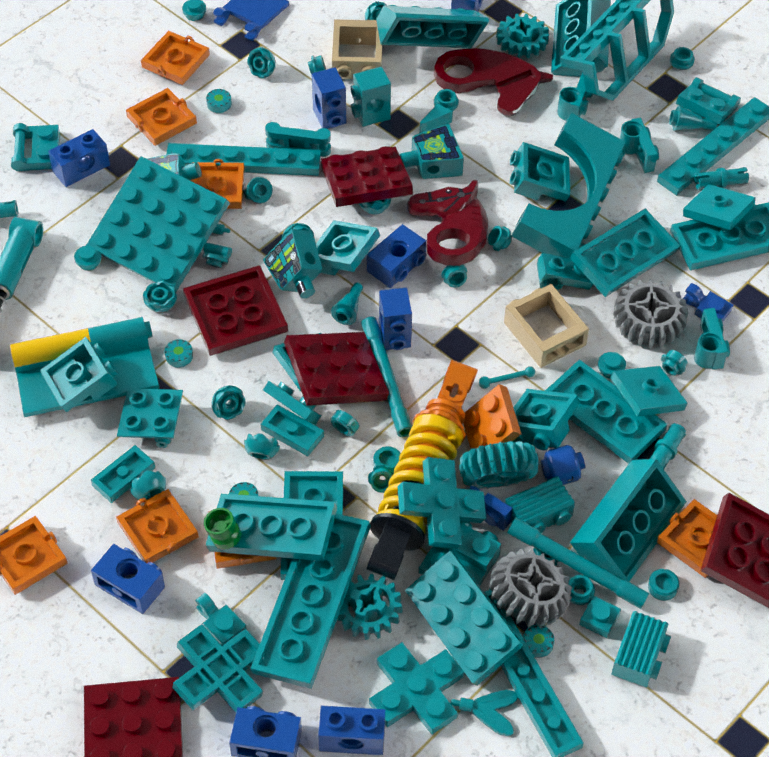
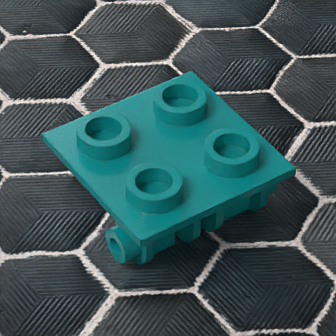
(150, 414)

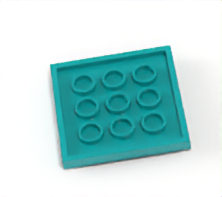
(158, 223)

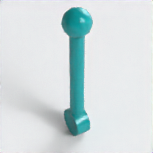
(484, 382)

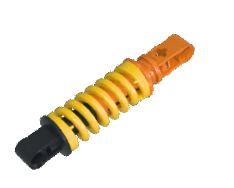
(436, 435)

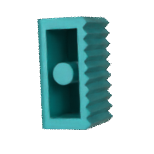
(543, 505)
(640, 649)

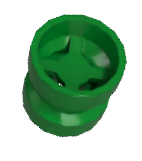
(222, 528)

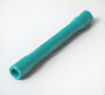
(398, 411)
(622, 588)

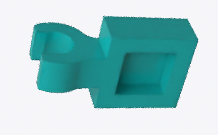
(222, 622)

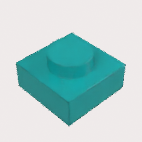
(600, 616)

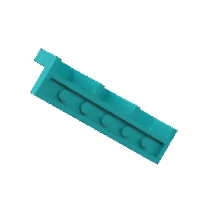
(607, 31)

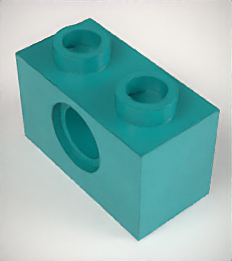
(371, 96)

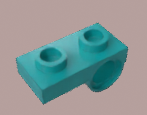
(573, 100)
(639, 143)
(560, 272)
(711, 347)

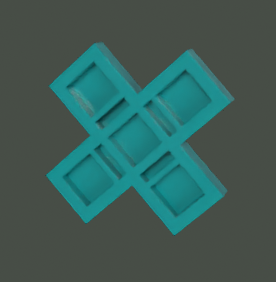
(441, 502)
(218, 669)
(417, 687)

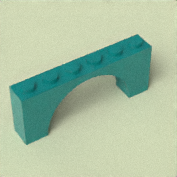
(596, 156)

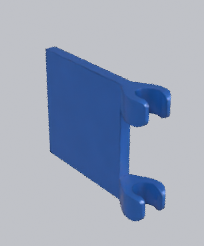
(254, 12)

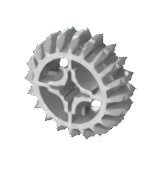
(642, 301)
(530, 588)

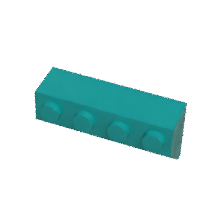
(570, 23)
(430, 26)
(629, 519)

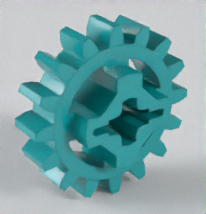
(522, 36)
(369, 608)

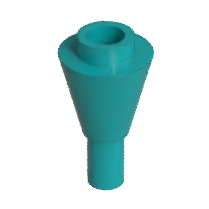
(684, 120)
(346, 309)

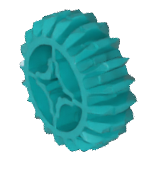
(499, 464)

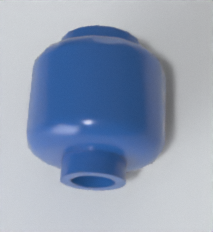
(563, 463)

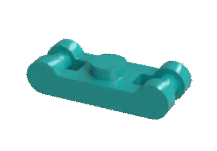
(298, 138)

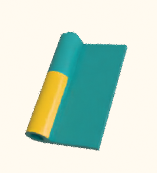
(122, 341)

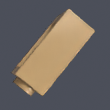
(355, 33)
(556, 346)

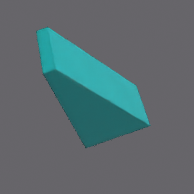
(436, 117)

